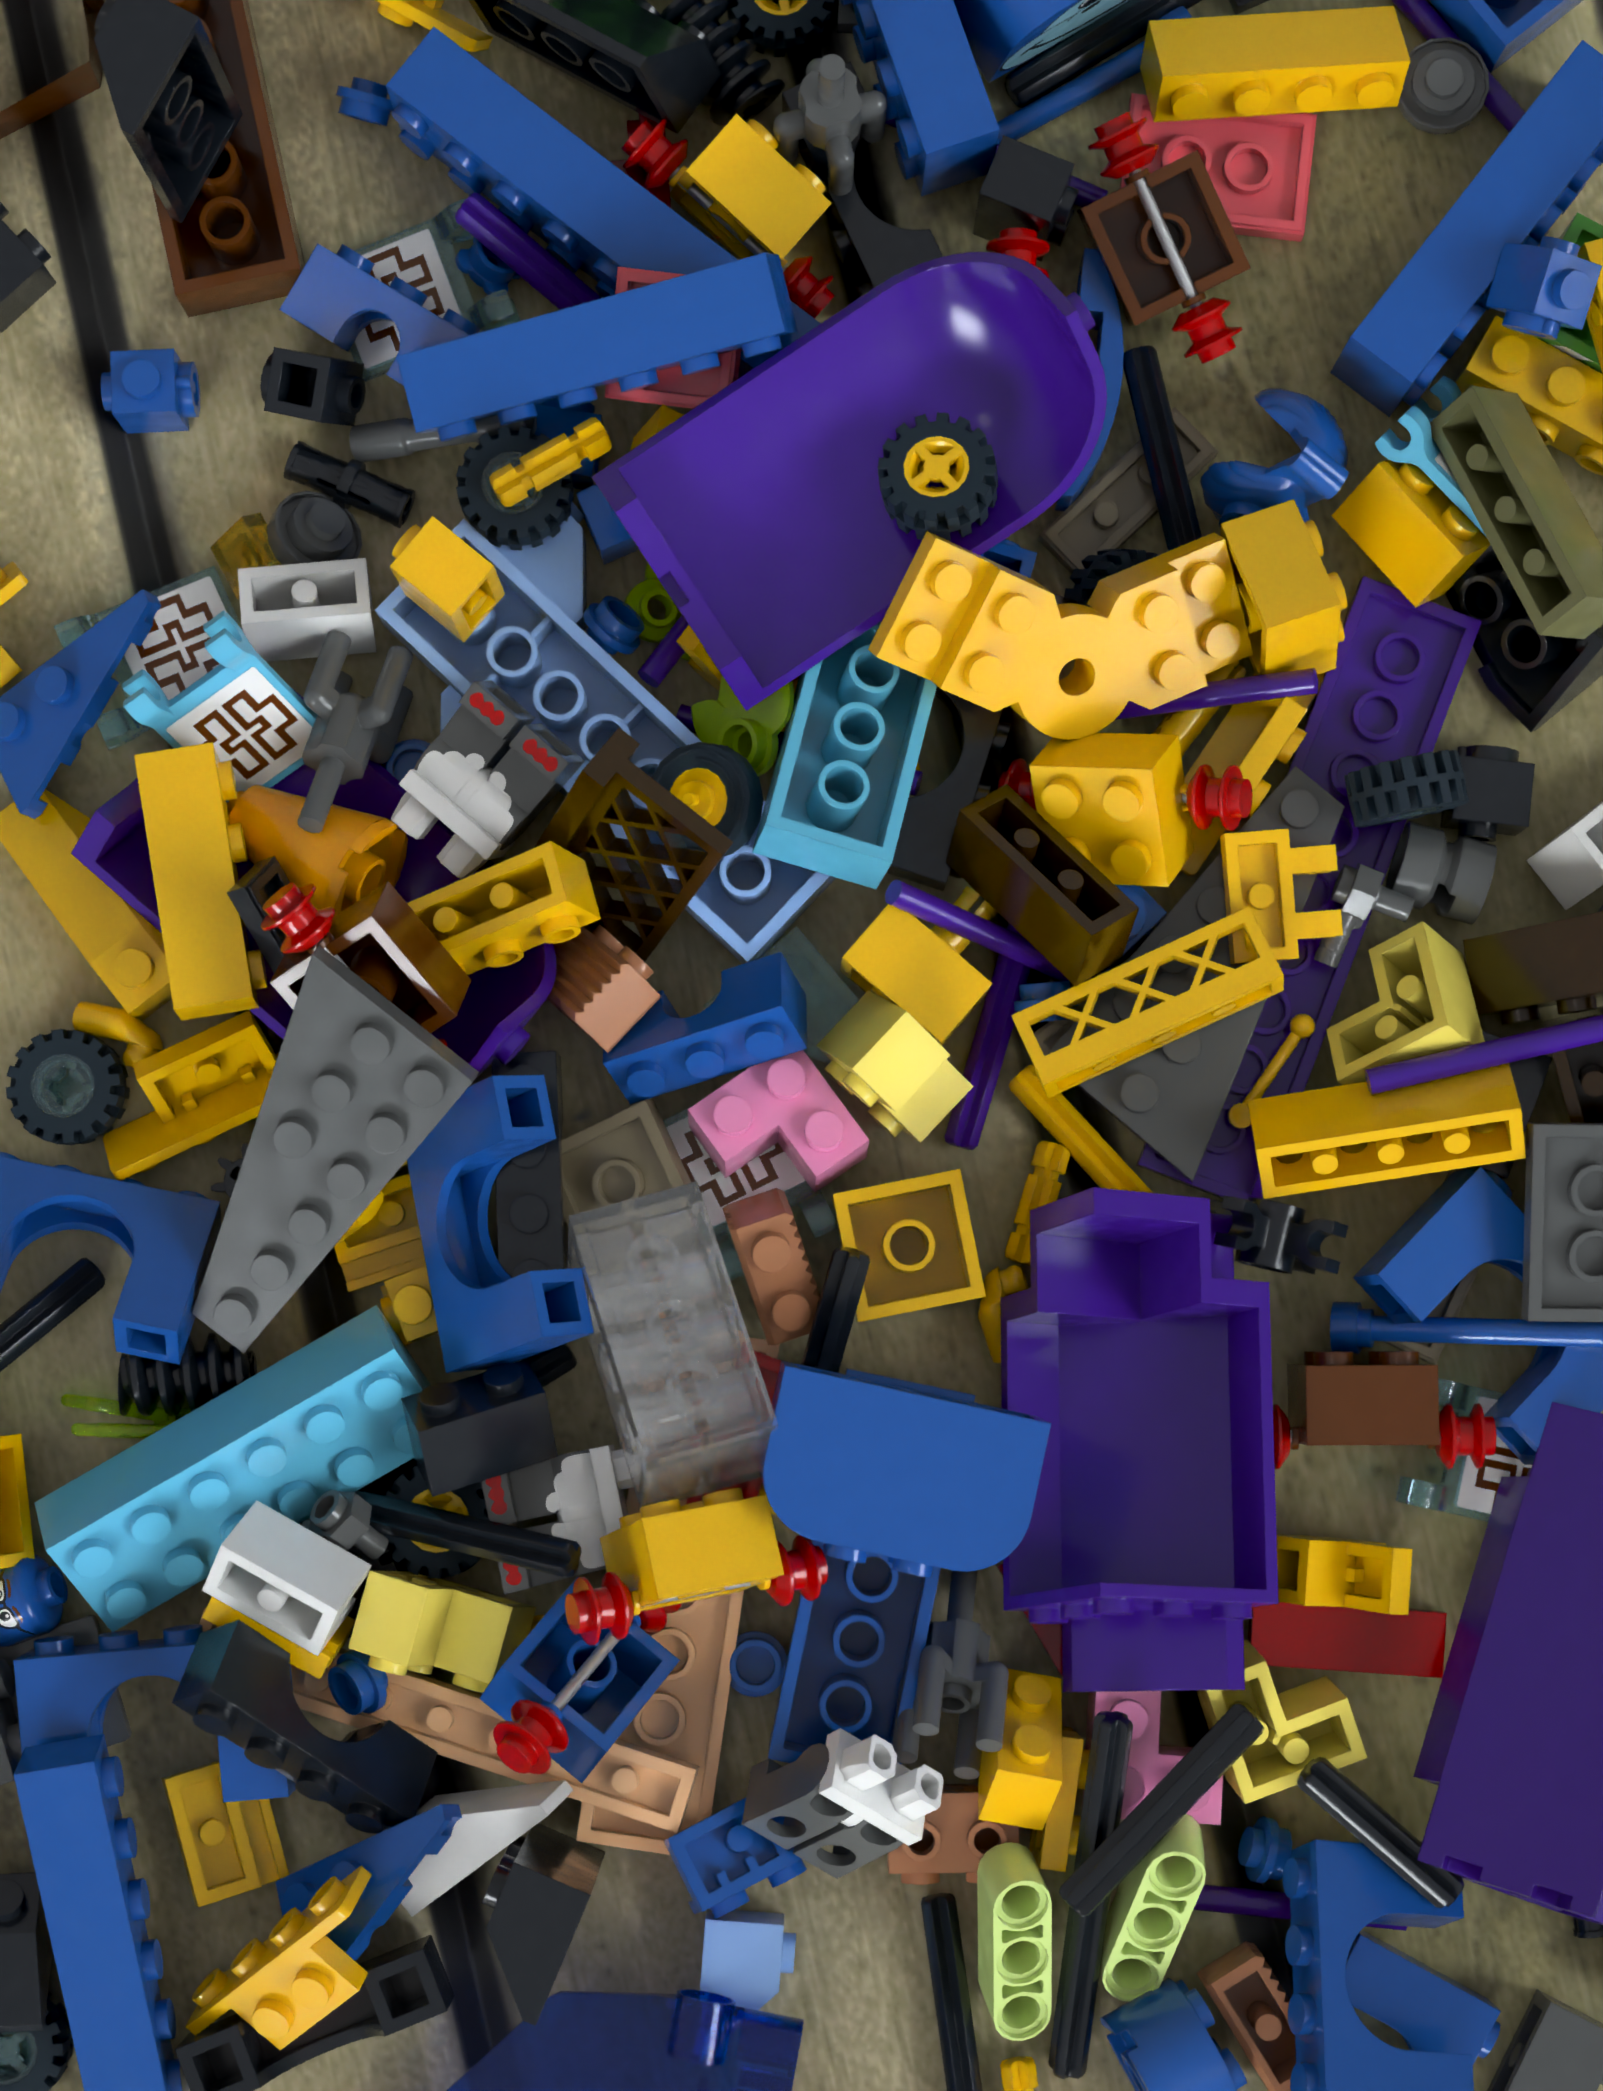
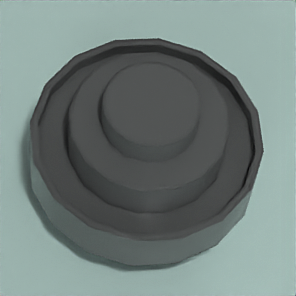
(1443, 86)
(312, 529)

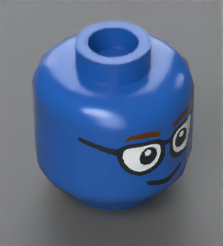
(30, 1600)

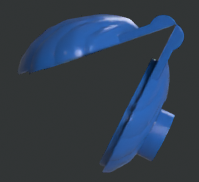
(1307, 477)

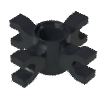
(1275, 1236)

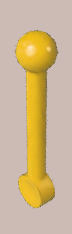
(1301, 1027)

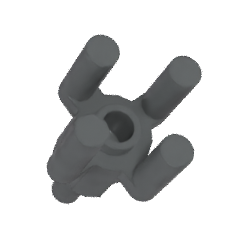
(830, 119)
(349, 725)
(956, 1680)

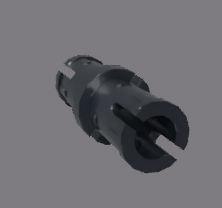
(349, 484)

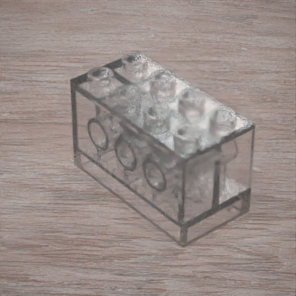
(671, 1345)

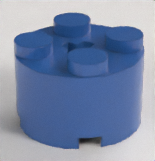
(1167, 2045)

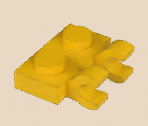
(1260, 875)

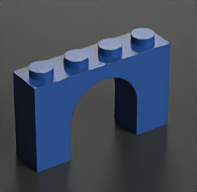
(160, 1229)
(1450, 1235)
(477, 1306)
(68, 1688)
(1332, 1897)
(1419, 2001)

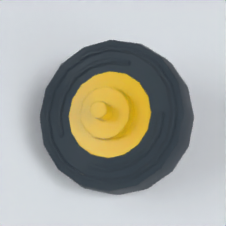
(717, 787)

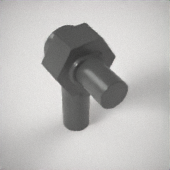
(1357, 893)
(346, 1523)

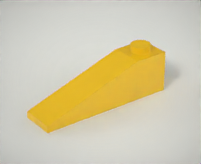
(104, 927)

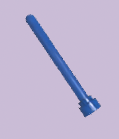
(1078, 90)
(1358, 1328)

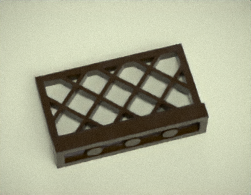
(584, 828)

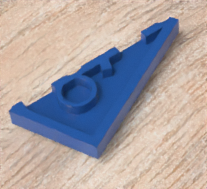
(63, 699)
(389, 1858)

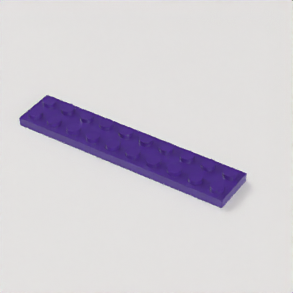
(1375, 707)

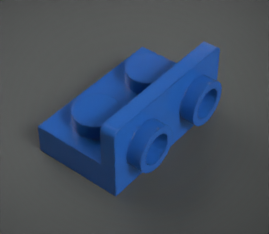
(724, 1858)

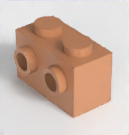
(950, 1840)

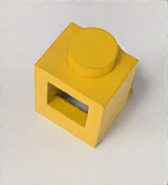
(409, 1305)

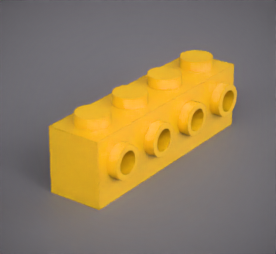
(1274, 63)
(1554, 387)
(192, 871)
(511, 908)
(1359, 1138)

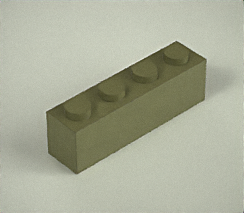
(1524, 510)

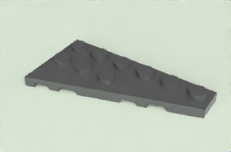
(1180, 1089)
(335, 1125)

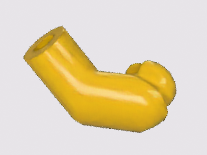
(118, 1025)
(997, 1285)

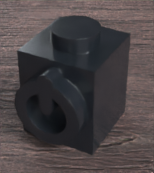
(312, 386)
(1497, 794)

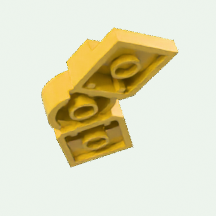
(1006, 638)

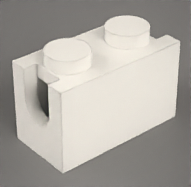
(296, 605)
(286, 1577)

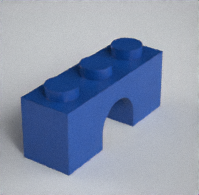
(341, 299)
(750, 1022)

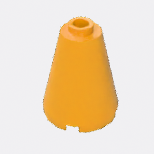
(343, 861)

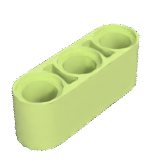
(1153, 1912)
(1014, 1941)

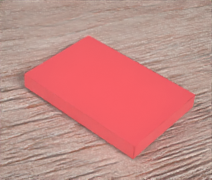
(1253, 162)

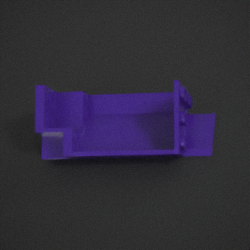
(1158, 1445)
(1523, 1689)

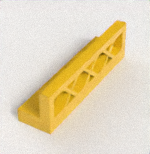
(1157, 1025)

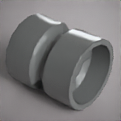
(1442, 872)

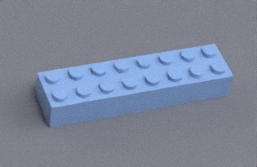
(583, 700)

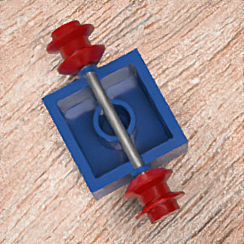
(573, 1696)

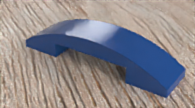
(1099, 296)

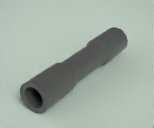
(399, 438)

